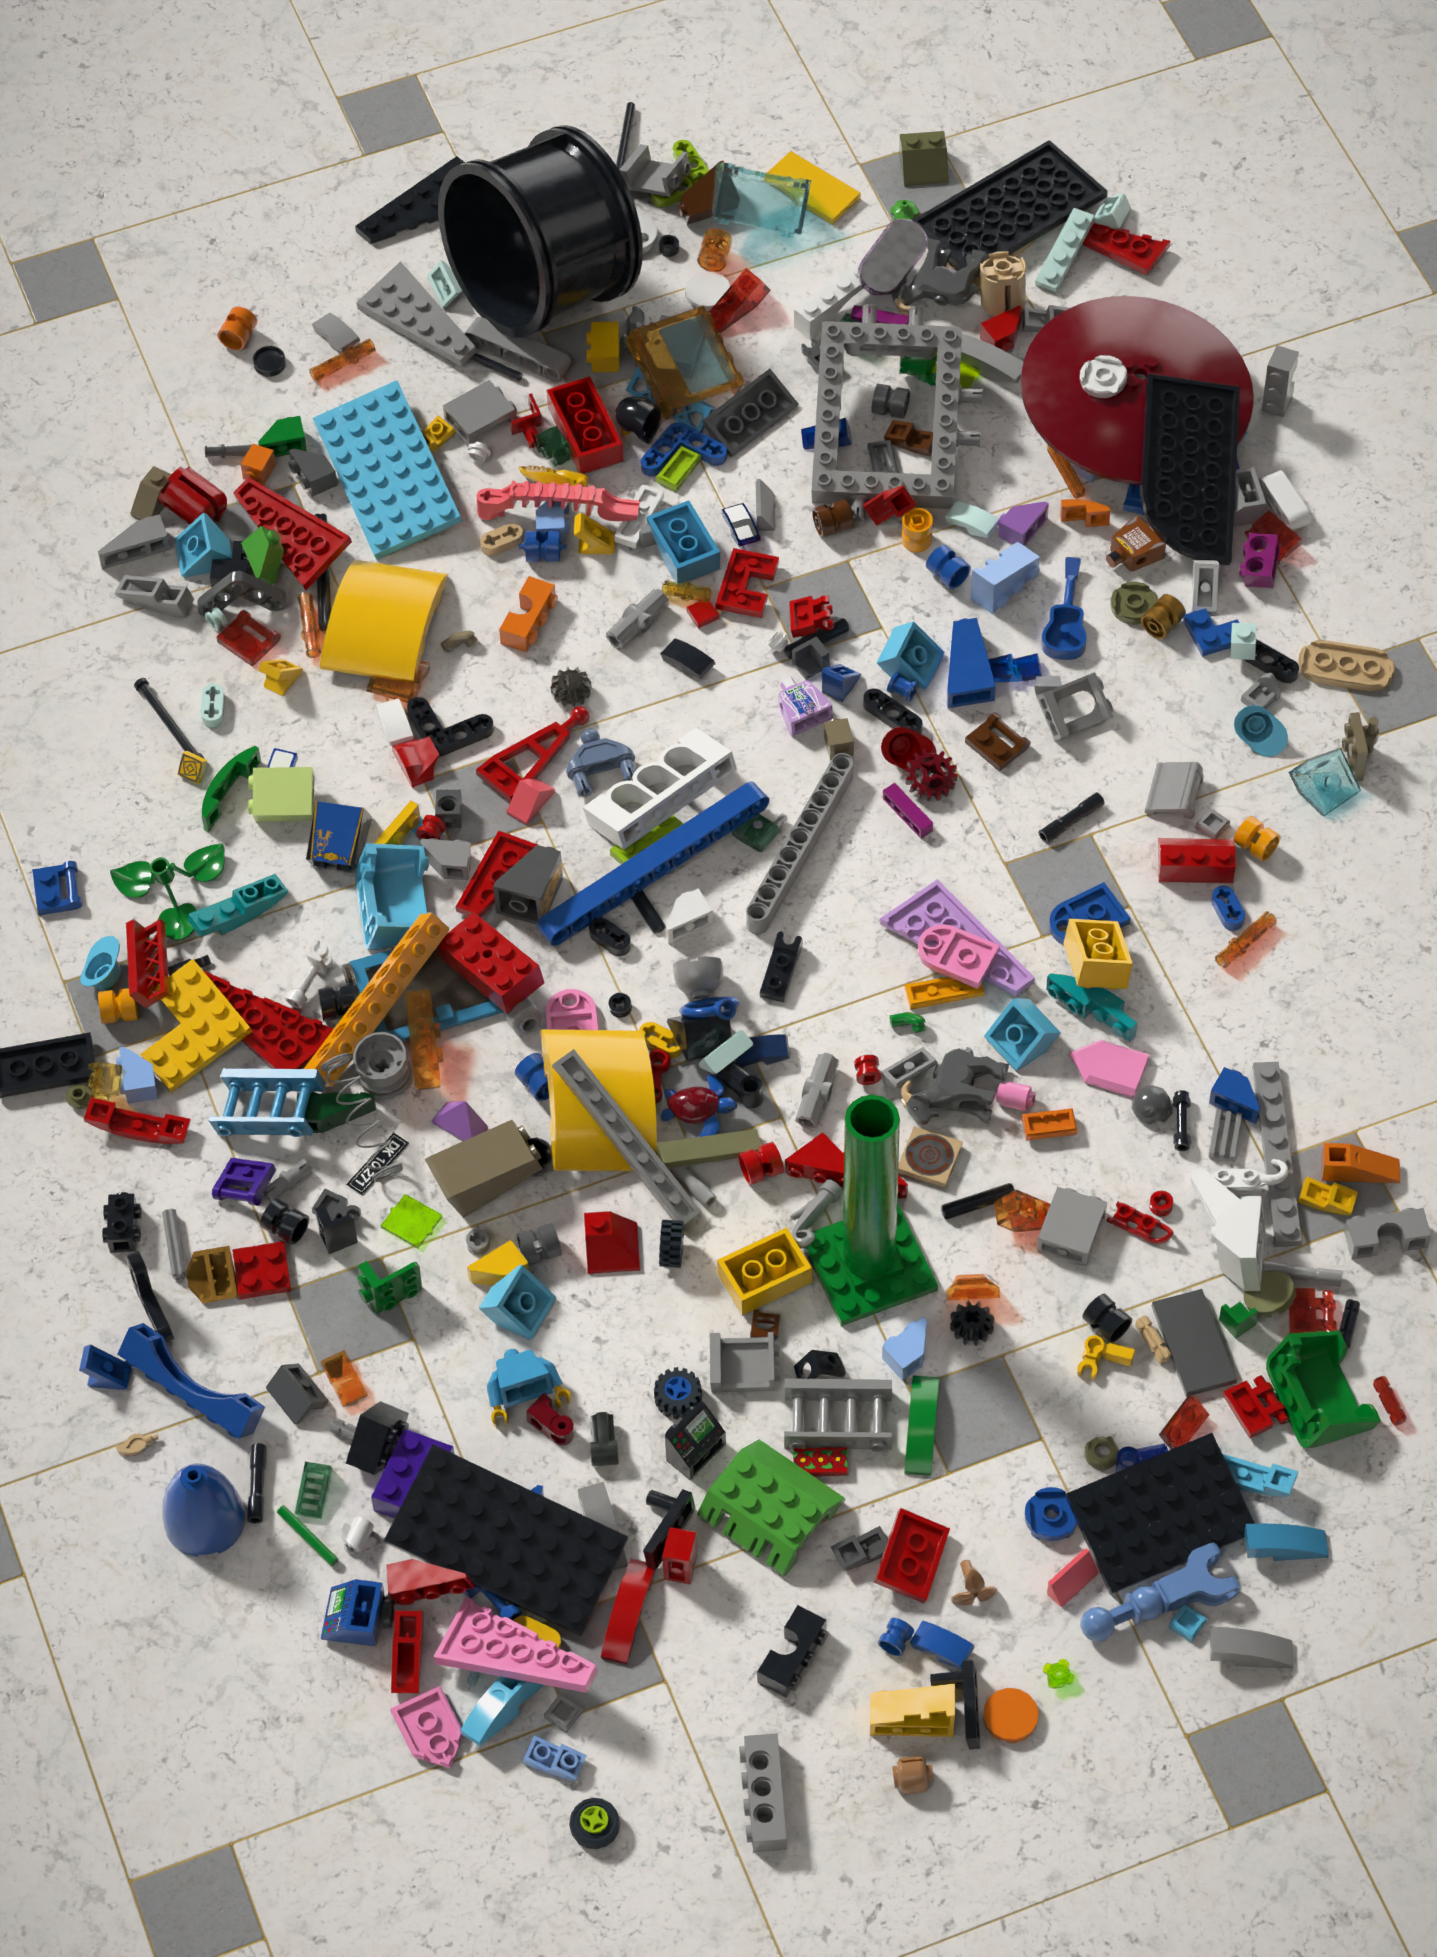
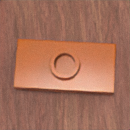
(1049, 1124)

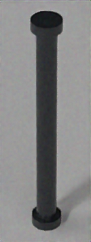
(141, 685)

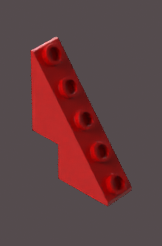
(824, 1161)

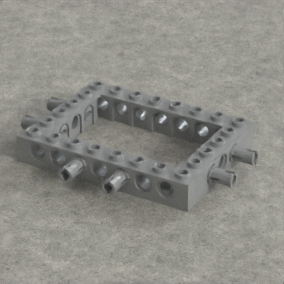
(901, 340)

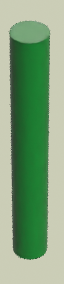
(307, 1535)

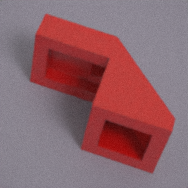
(889, 503)

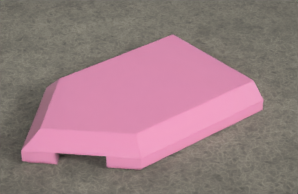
(1110, 1066)
(429, 1727)

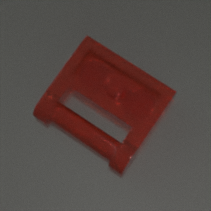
(243, 643)

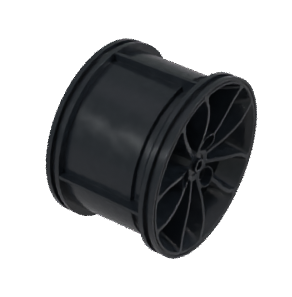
(540, 230)

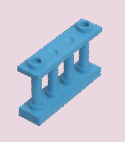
(259, 1082)

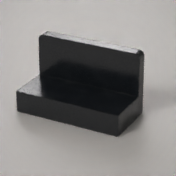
(337, 1233)

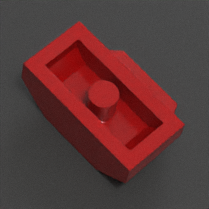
(417, 760)

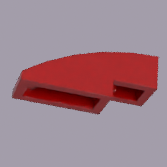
(407, 1652)

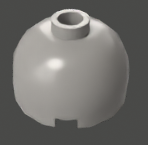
(699, 976)

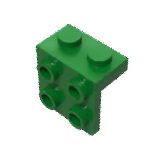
(389, 1291)

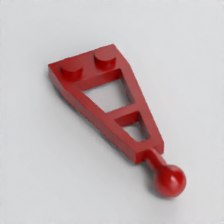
(504, 779)

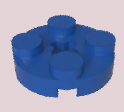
(1043, 1527)

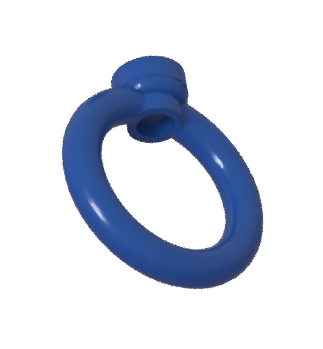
(711, 1007)

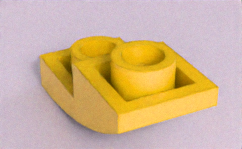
(437, 433)

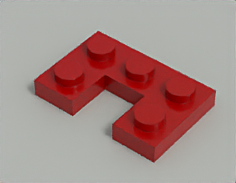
(733, 593)

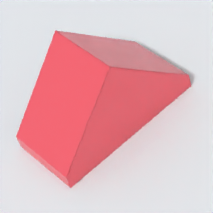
(529, 799)

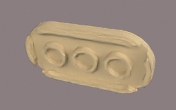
(1346, 665)

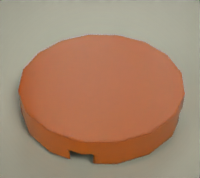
(1010, 1715)

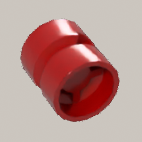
(761, 1163)

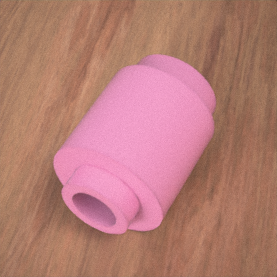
(1015, 1096)

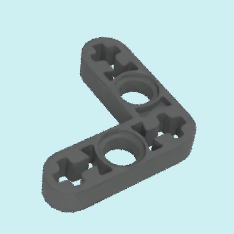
(238, 585)

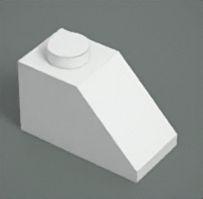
(1205, 585)
(688, 915)

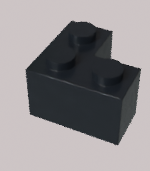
(374, 1435)

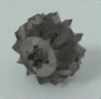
(570, 687)

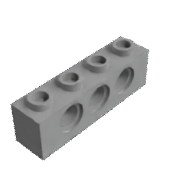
(765, 1750)

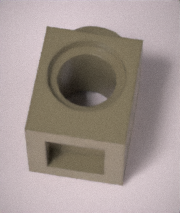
(838, 737)

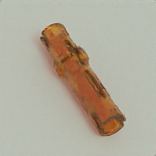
(347, 357)
(310, 632)
(1238, 946)

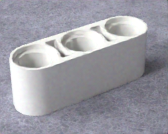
(1285, 500)

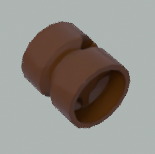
(830, 518)

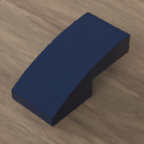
(766, 1049)

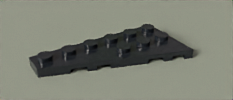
(407, 210)

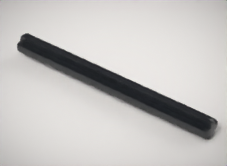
(323, 593)

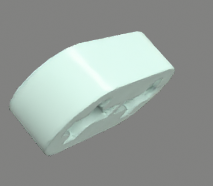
(208, 705)

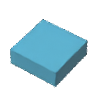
(1188, 1622)

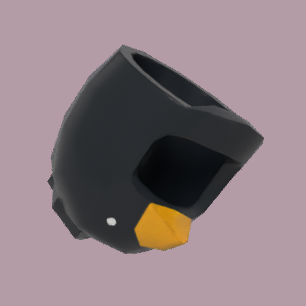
(638, 416)

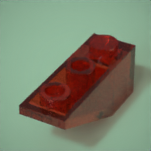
(738, 300)

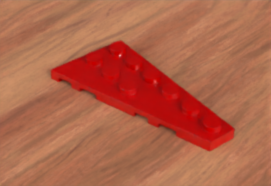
(307, 540)

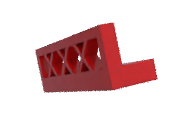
(142, 966)

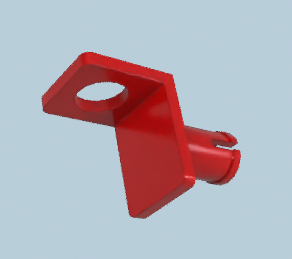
(528, 423)

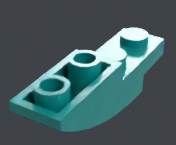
(239, 909)
(1100, 1002)

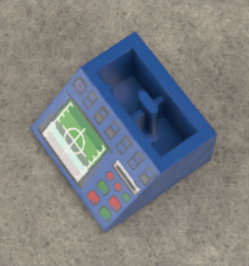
(354, 1612)

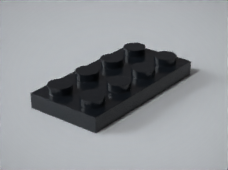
(46, 1064)

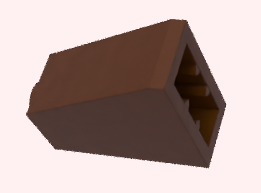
(697, 201)

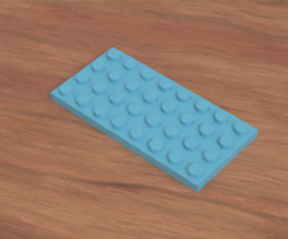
(387, 470)

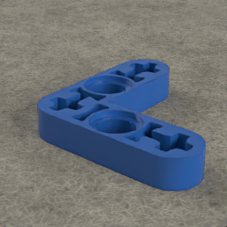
(688, 436)

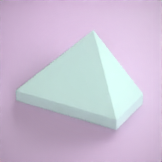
(444, 283)

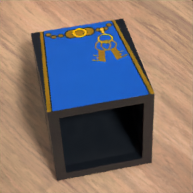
(337, 836)

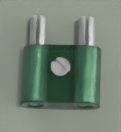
(759, 831)

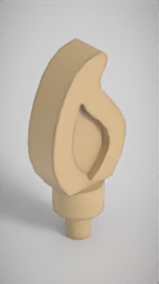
(136, 1444)

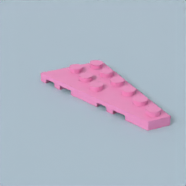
(509, 1650)

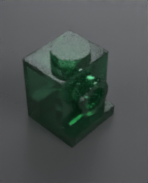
(553, 446)

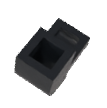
(238, 562)

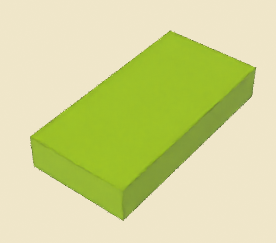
(678, 468)

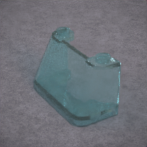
(759, 199)

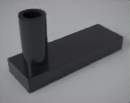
(678, 1513)
(968, 1681)

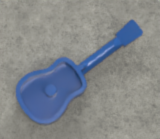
(1064, 634)

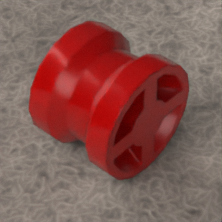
(431, 828)
(867, 1069)

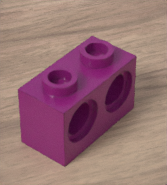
(1265, 560)

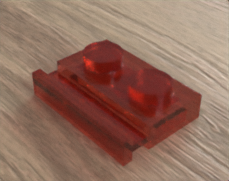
(1271, 524)

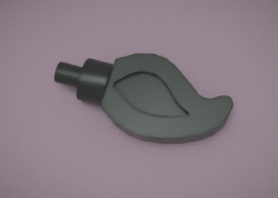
(388, 1612)

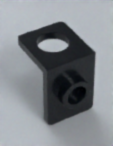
(821, 1364)

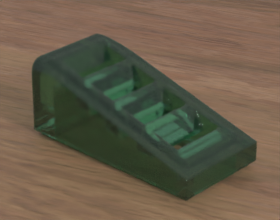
(319, 1469)

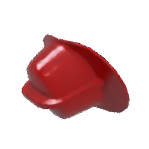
(902, 743)

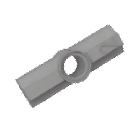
(637, 618)
(817, 1090)

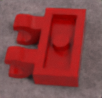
(804, 617)

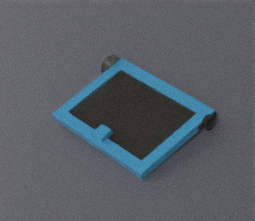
(452, 996)

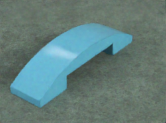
(1261, 1479)

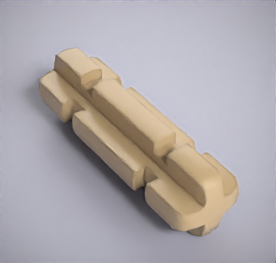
(1153, 1339)

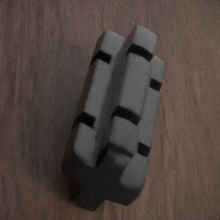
(1349, 1320)

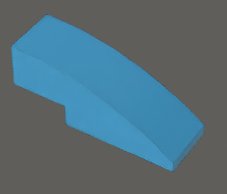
(1285, 1542)

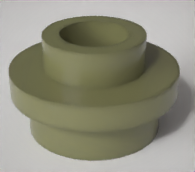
(78, 1102)

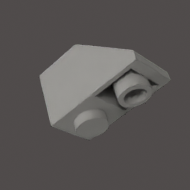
(449, 858)

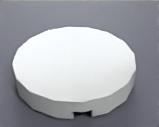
(706, 289)
(1103, 376)

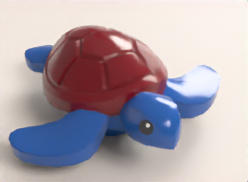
(699, 1105)

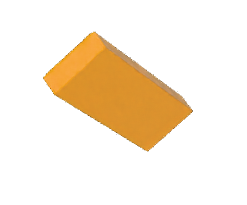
(939, 992)

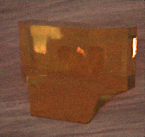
(972, 1287)

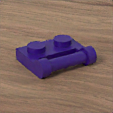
(245, 1174)

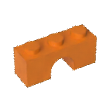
(522, 629)

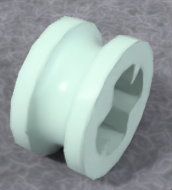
(216, 619)

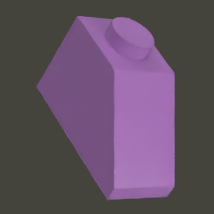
(1022, 522)

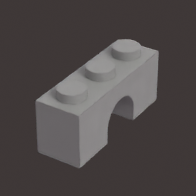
(1278, 383)
(1407, 1226)

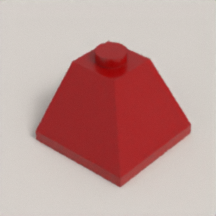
(611, 1243)

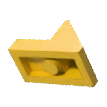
(593, 536)
(279, 675)

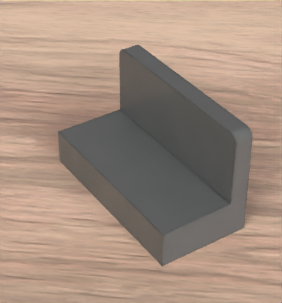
(295, 1392)

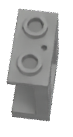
(1048, 703)

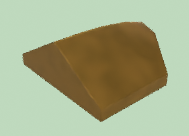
(212, 1275)

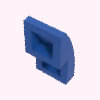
(942, 1643)

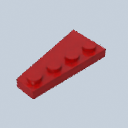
(498, 859)

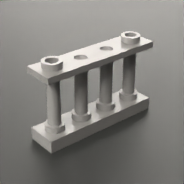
(838, 1390)

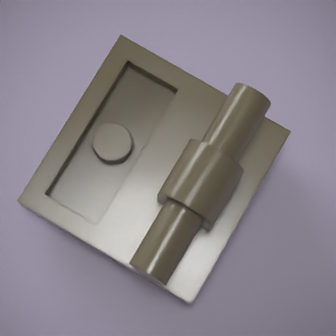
(1359, 742)

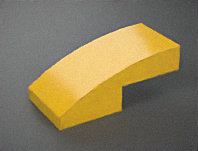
(1332, 1198)

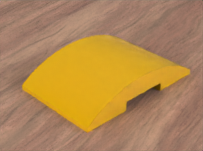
(381, 620)
(624, 1070)

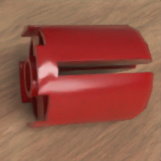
(192, 495)

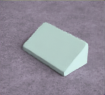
(1113, 211)
(726, 1052)

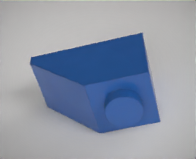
(1234, 1094)

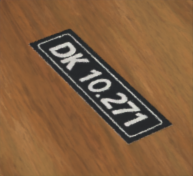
(363, 1178)

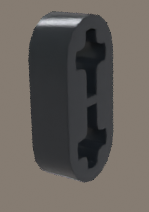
(612, 934)

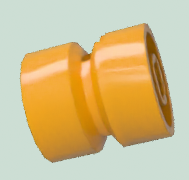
(917, 530)
(1254, 837)
(116, 1006)

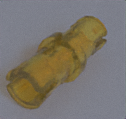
(686, 591)

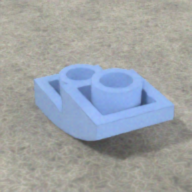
(554, 1760)

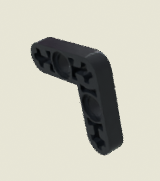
(446, 735)
(144, 1291)

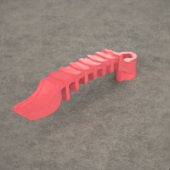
(494, 502)

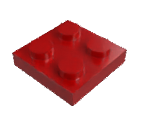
(261, 1270)

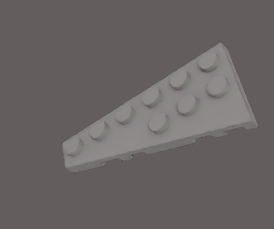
(409, 309)

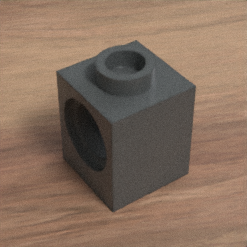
(451, 801)

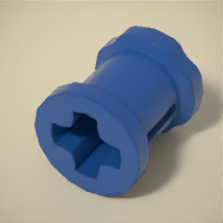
(902, 687)

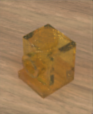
(105, 1080)

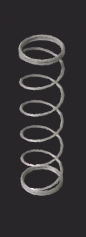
(392, 1169)

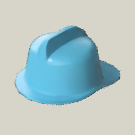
(1261, 730)
(102, 965)

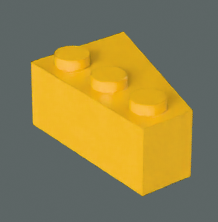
(913, 1712)

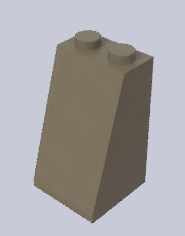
(484, 1166)

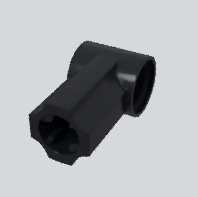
(741, 1083)

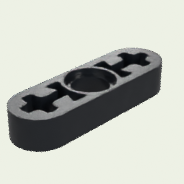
(1285, 663)
(888, 703)

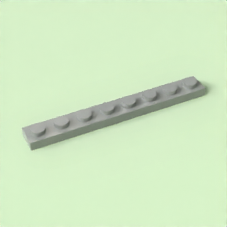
(626, 1138)
(1276, 1146)

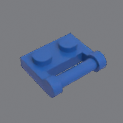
(49, 891)

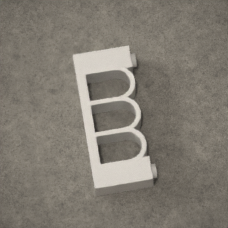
(697, 749)

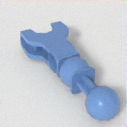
(1167, 1594)

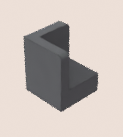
(810, 658)

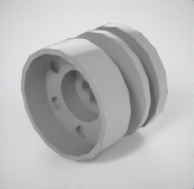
(383, 1065)

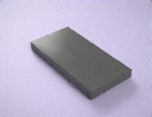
(1194, 1342)

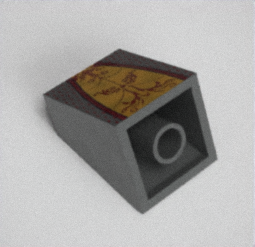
(530, 885)

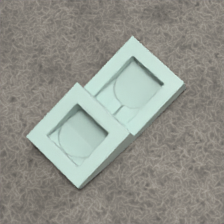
(973, 518)

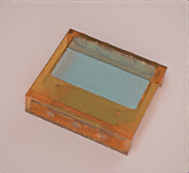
(684, 360)

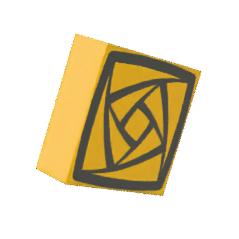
(192, 767)

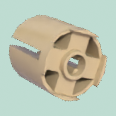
(1002, 284)

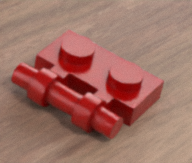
(1250, 1411)

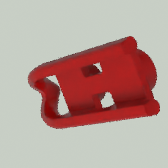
(1145, 1223)

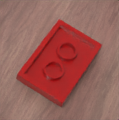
(912, 1555)

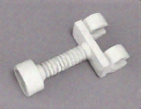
(297, 997)

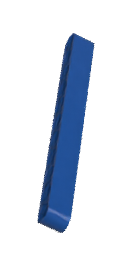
(652, 863)

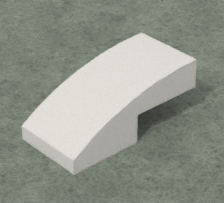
(394, 722)

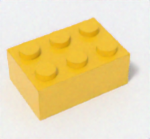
(1098, 954)
(764, 1271)

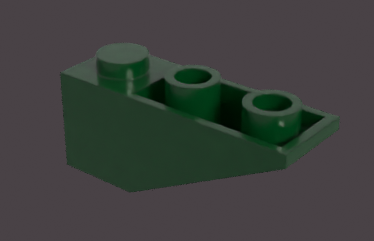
(326, 1114)

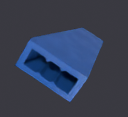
(969, 668)

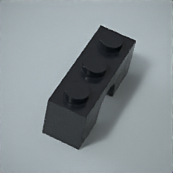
(783, 1672)

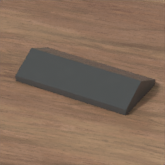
(750, 412)

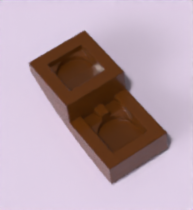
(907, 437)

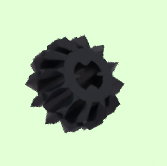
(972, 1323)

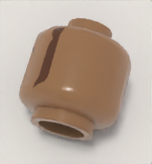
(912, 1775)

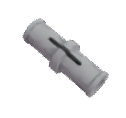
(287, 1180)

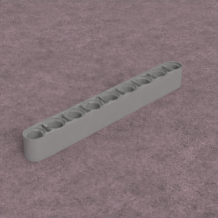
(796, 852)

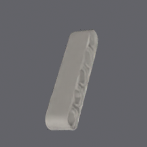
(519, 351)

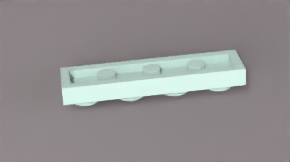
(1065, 250)

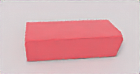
(1072, 1578)

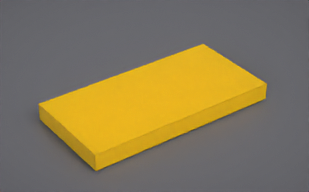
(827, 195)

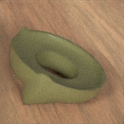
(1098, 1462)

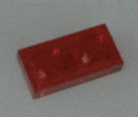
(1184, 1423)

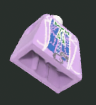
(802, 706)

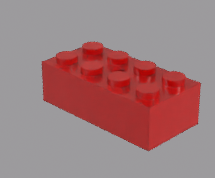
(585, 425)
(490, 962)

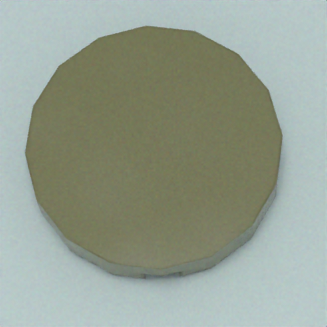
(1132, 602)
(1275, 1295)

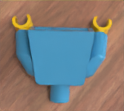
(521, 1379)

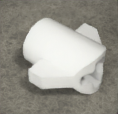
(357, 1536)

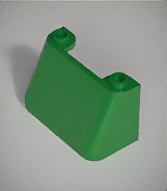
(1315, 1389)

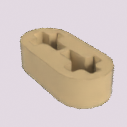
(501, 539)

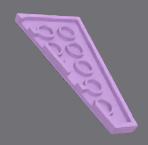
(939, 906)

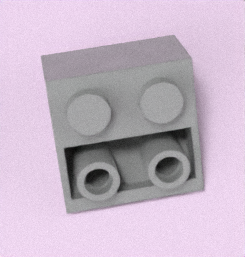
(1249, 498)

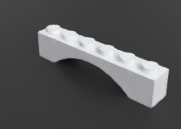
(826, 302)

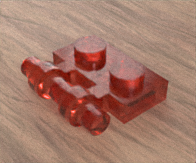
(1303, 1312)

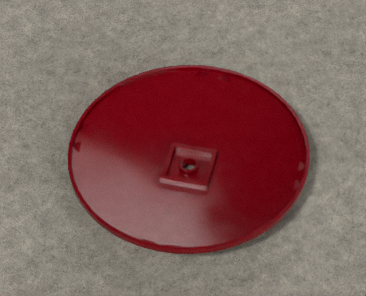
(1147, 338)

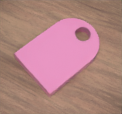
(957, 954)
(576, 1017)

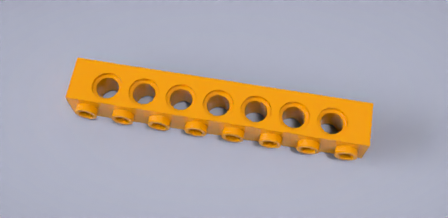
(380, 993)

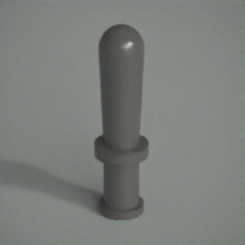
(240, 450)

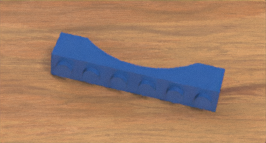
(149, 1353)

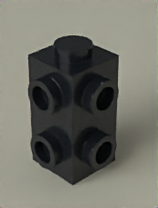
(121, 1219)

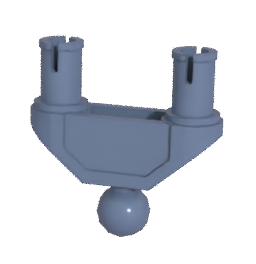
(596, 757)

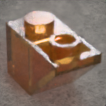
(1021, 1212)

